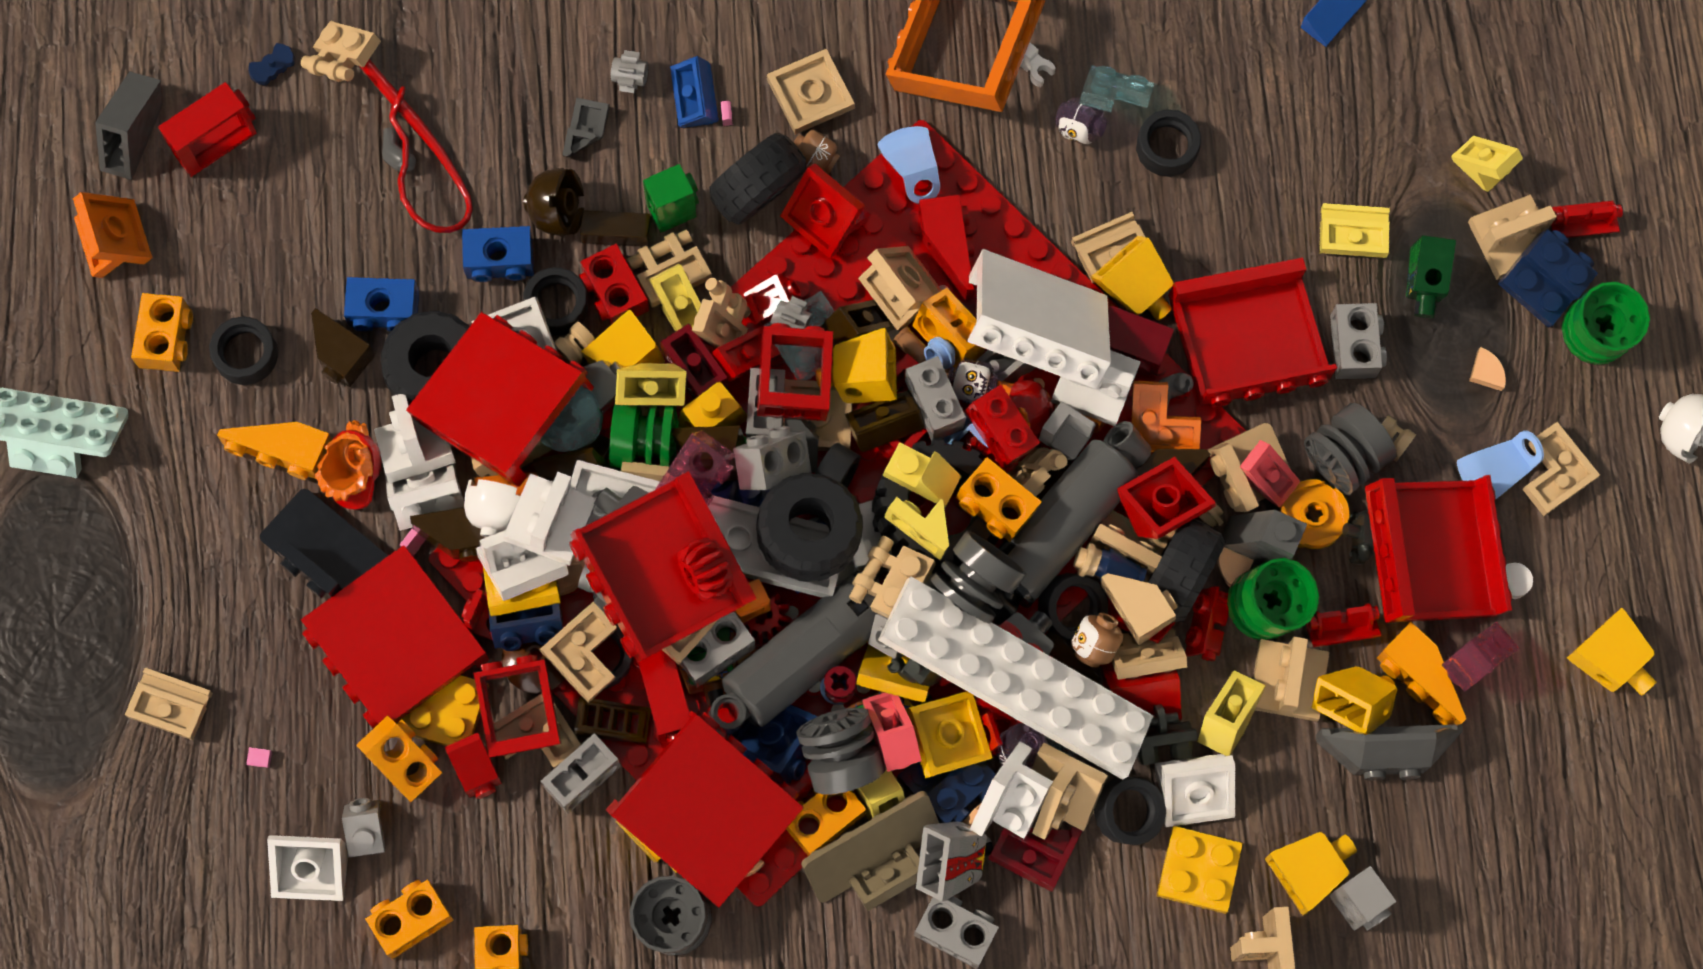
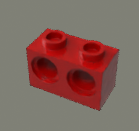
(619, 284)
(1002, 426)

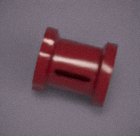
(840, 673)

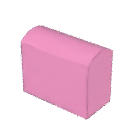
(726, 113)
(412, 541)
(259, 757)

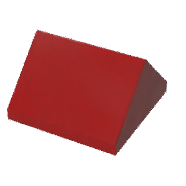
(1163, 499)
(1146, 689)

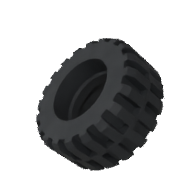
(965, 464)

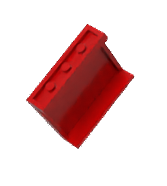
(1249, 333)
(497, 395)
(1438, 550)
(638, 571)
(392, 638)
(707, 808)

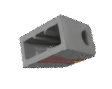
(950, 859)

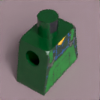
(1430, 260)

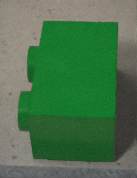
(671, 197)

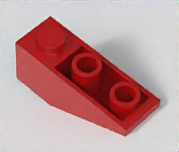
(945, 238)

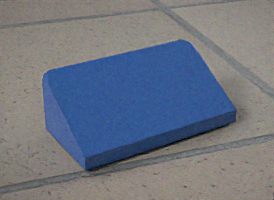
(1329, 18)
(694, 93)

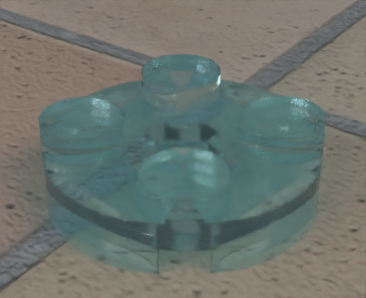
(583, 431)

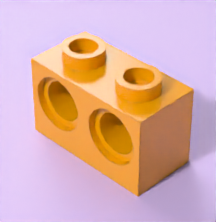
(949, 319)
(152, 332)
(1004, 493)
(396, 761)
(830, 823)
(413, 927)
(484, 942)

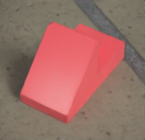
(1269, 474)

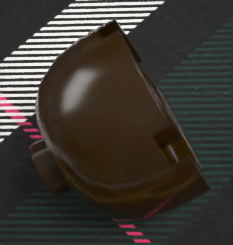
(554, 202)

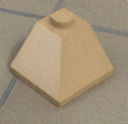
(1140, 605)

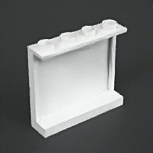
(1040, 319)

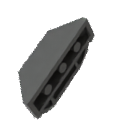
(1389, 749)

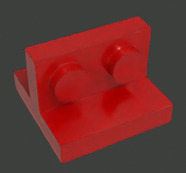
(824, 211)

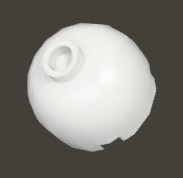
(1683, 426)
(490, 505)

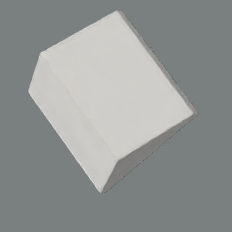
(307, 867)

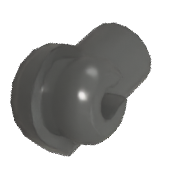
(393, 152)
(1178, 384)

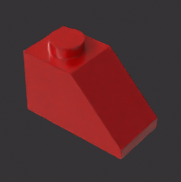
(473, 766)

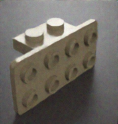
(875, 857)

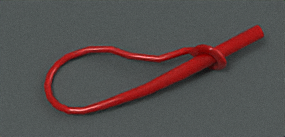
(399, 105)

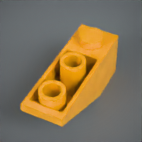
(281, 444)
(1419, 666)

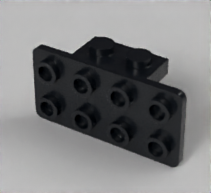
(319, 545)

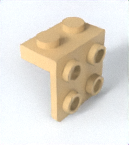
(1226, 464)

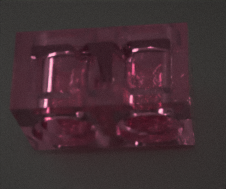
(690, 460)
(1480, 656)

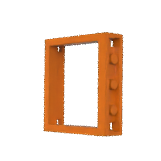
(1003, 71)

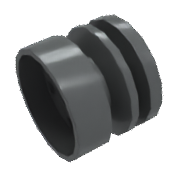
(1350, 448)
(978, 577)
(841, 751)
(650, 915)

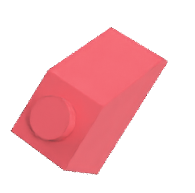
(892, 731)

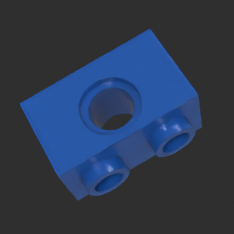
(483, 242)
(365, 293)

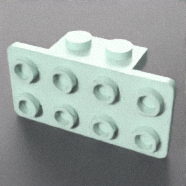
(52, 431)

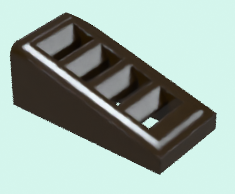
(614, 708)

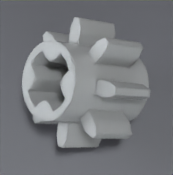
(629, 71)
(792, 313)

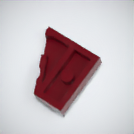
(1034, 857)

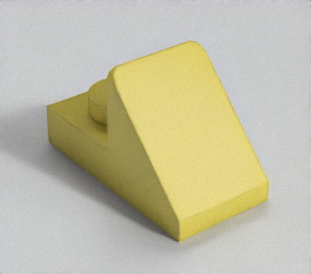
(1486, 161)
(676, 296)
(921, 474)
(928, 531)

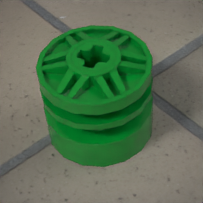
(1622, 318)
(642, 435)
(1287, 604)

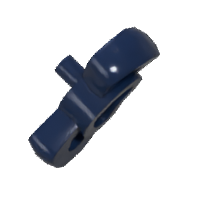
(272, 65)

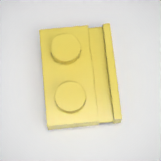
(1354, 230)

